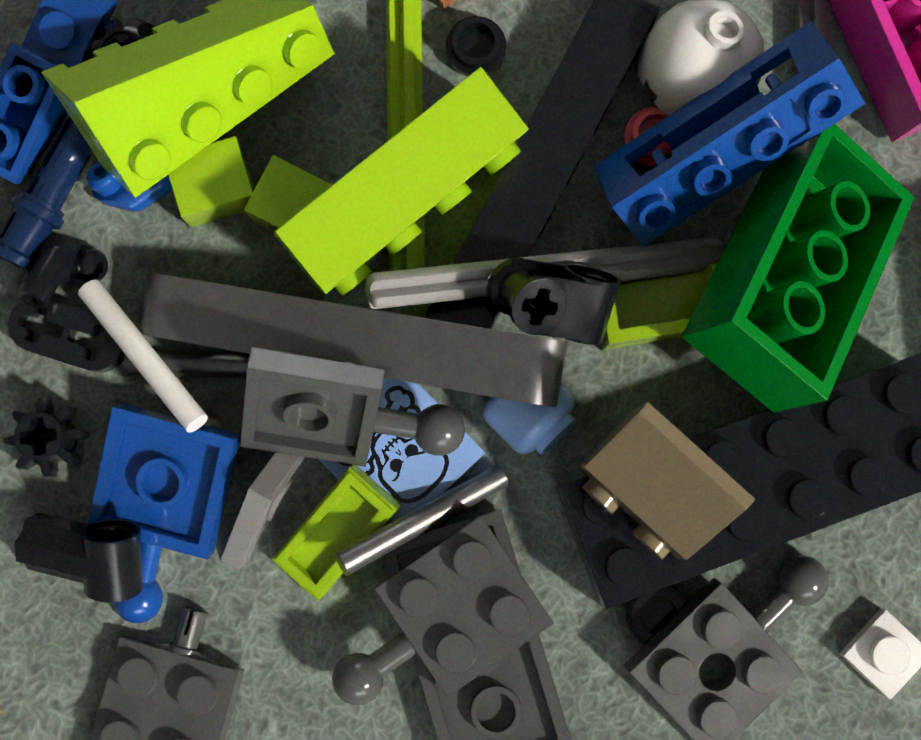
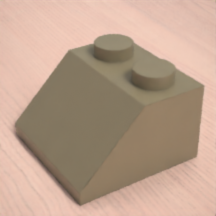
(663, 484)

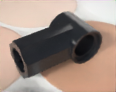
(97, 554)

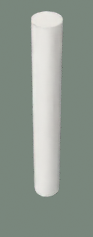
(143, 356)

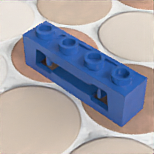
(729, 134)

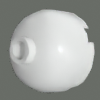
(696, 50)

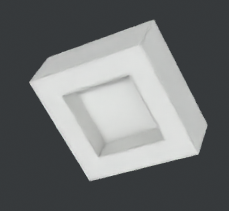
(884, 653)

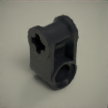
(554, 298)

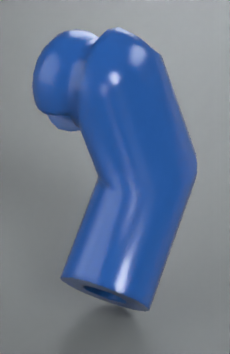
(112, 193)

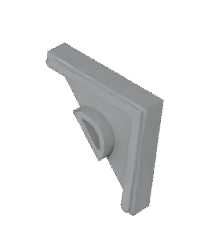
(260, 504)

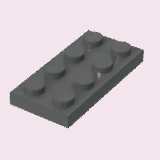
(509, 699)

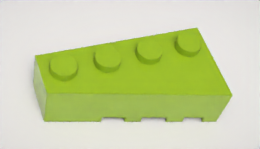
(187, 84)
(401, 183)

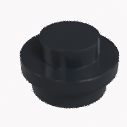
(475, 44)

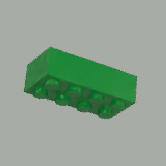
(800, 271)

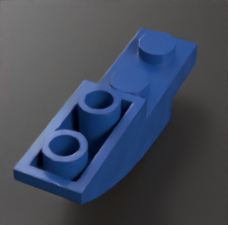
(27, 103)

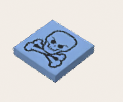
(401, 464)

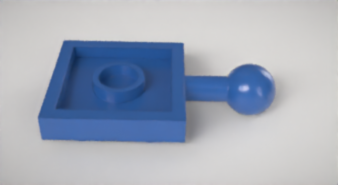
(167, 485)

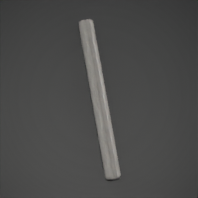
(471, 279)

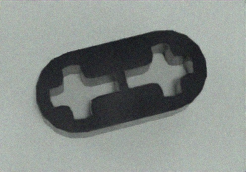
(63, 348)

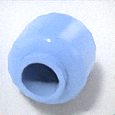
(528, 425)

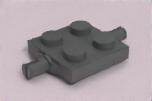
(167, 689)

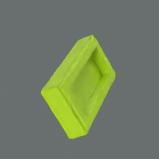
(342, 517)

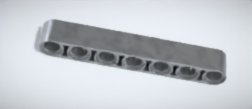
(404, 345)

